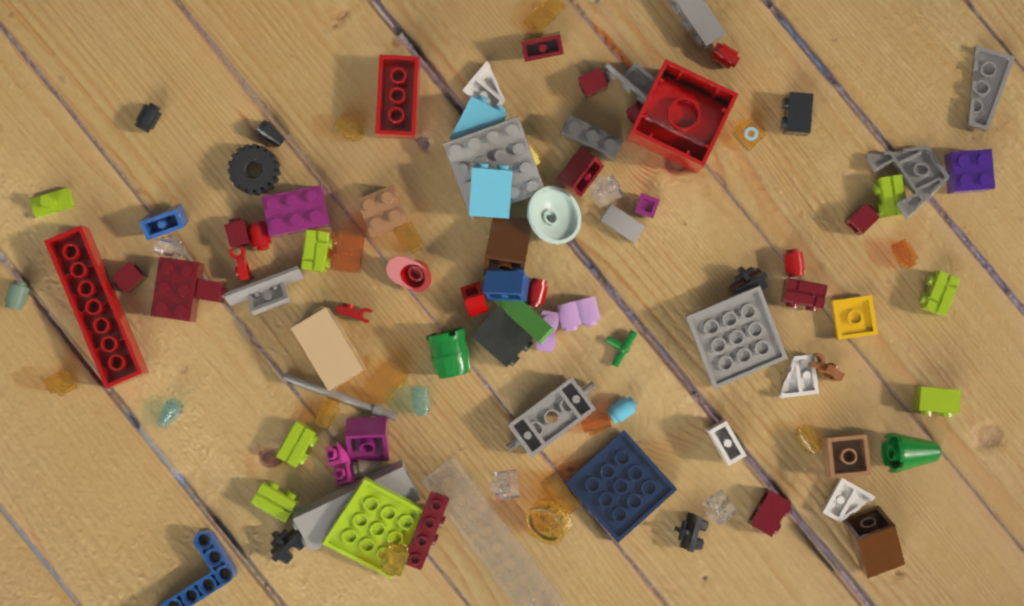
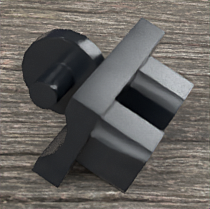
(748, 279)
(689, 532)
(283, 542)

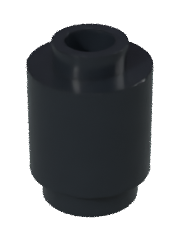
(148, 117)

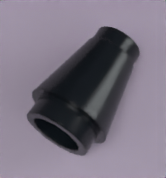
(269, 133)

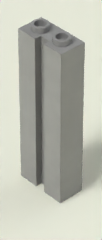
(318, 516)

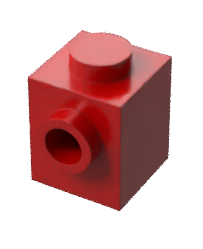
(474, 303)

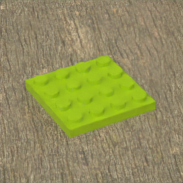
(370, 521)

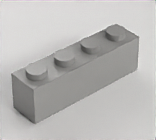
(699, 20)

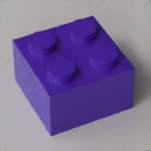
(969, 171)

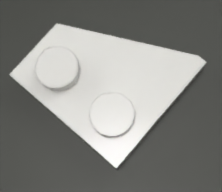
(485, 85)
(800, 378)
(845, 499)

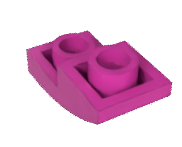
(338, 459)

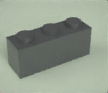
(591, 138)

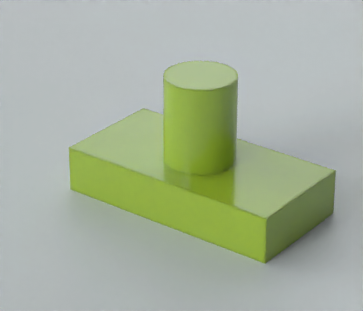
(52, 203)

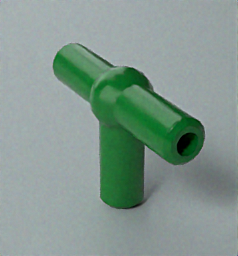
(622, 347)

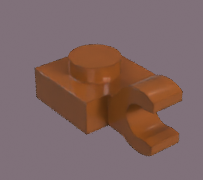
(828, 370)

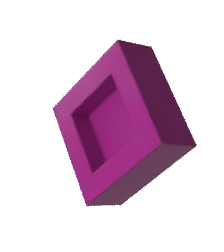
(646, 205)

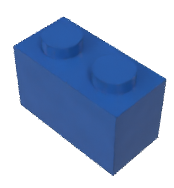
(164, 221)
(506, 285)

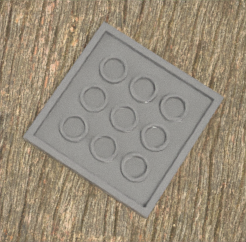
(495, 145)
(736, 336)

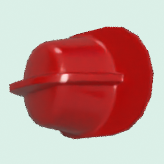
(409, 273)

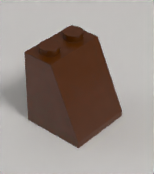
(507, 244)
(874, 541)

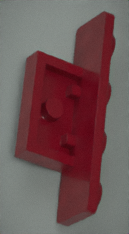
(426, 530)

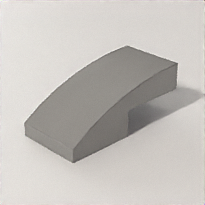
(622, 223)

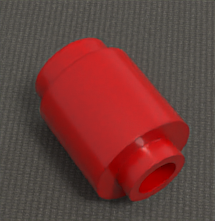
(725, 55)
(259, 236)
(794, 263)
(537, 292)

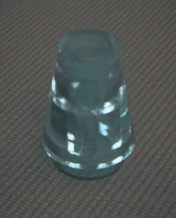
(170, 412)

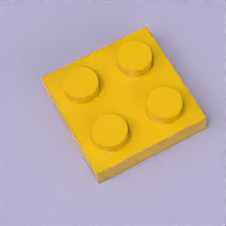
(854, 317)

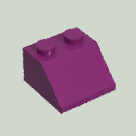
(367, 438)

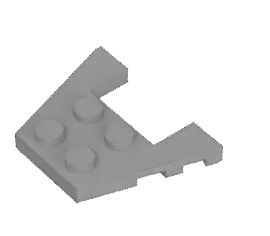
(920, 172)

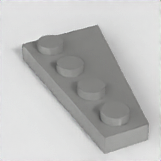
(987, 83)

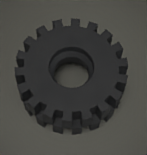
(268, 174)

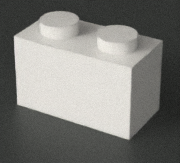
(726, 442)

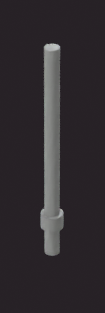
(377, 410)

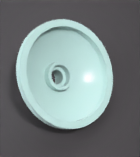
(562, 213)

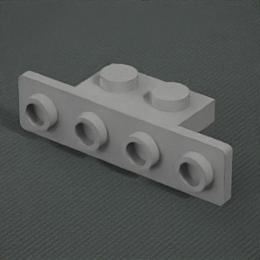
(634, 80)
(266, 292)

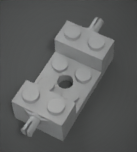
(533, 429)

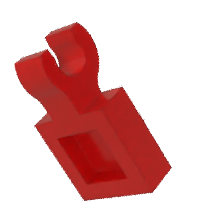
(242, 269)
(348, 310)

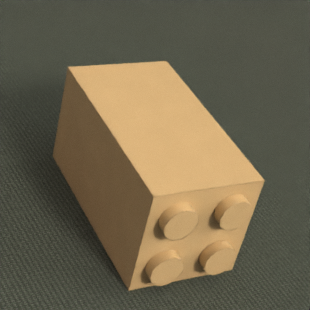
(328, 347)

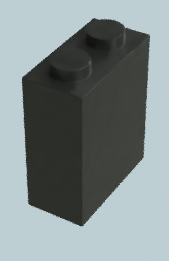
(502, 337)

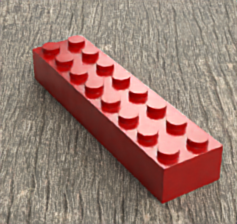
(96, 306)

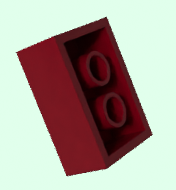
(176, 289)

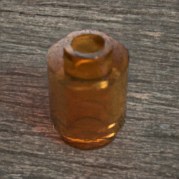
(904, 254)
(596, 423)

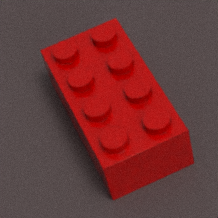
(397, 97)

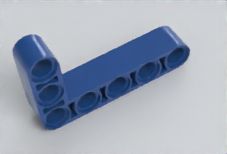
(215, 575)

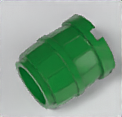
(449, 353)

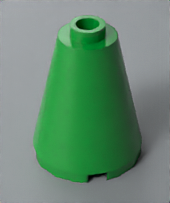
(908, 452)

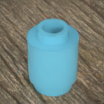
(622, 409)

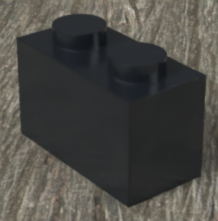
(797, 114)

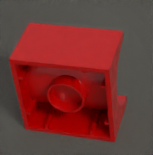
(682, 116)

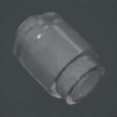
(169, 247)

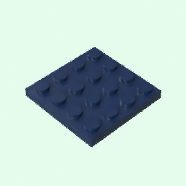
(620, 486)

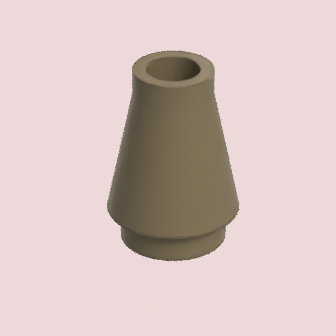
(365, 467)

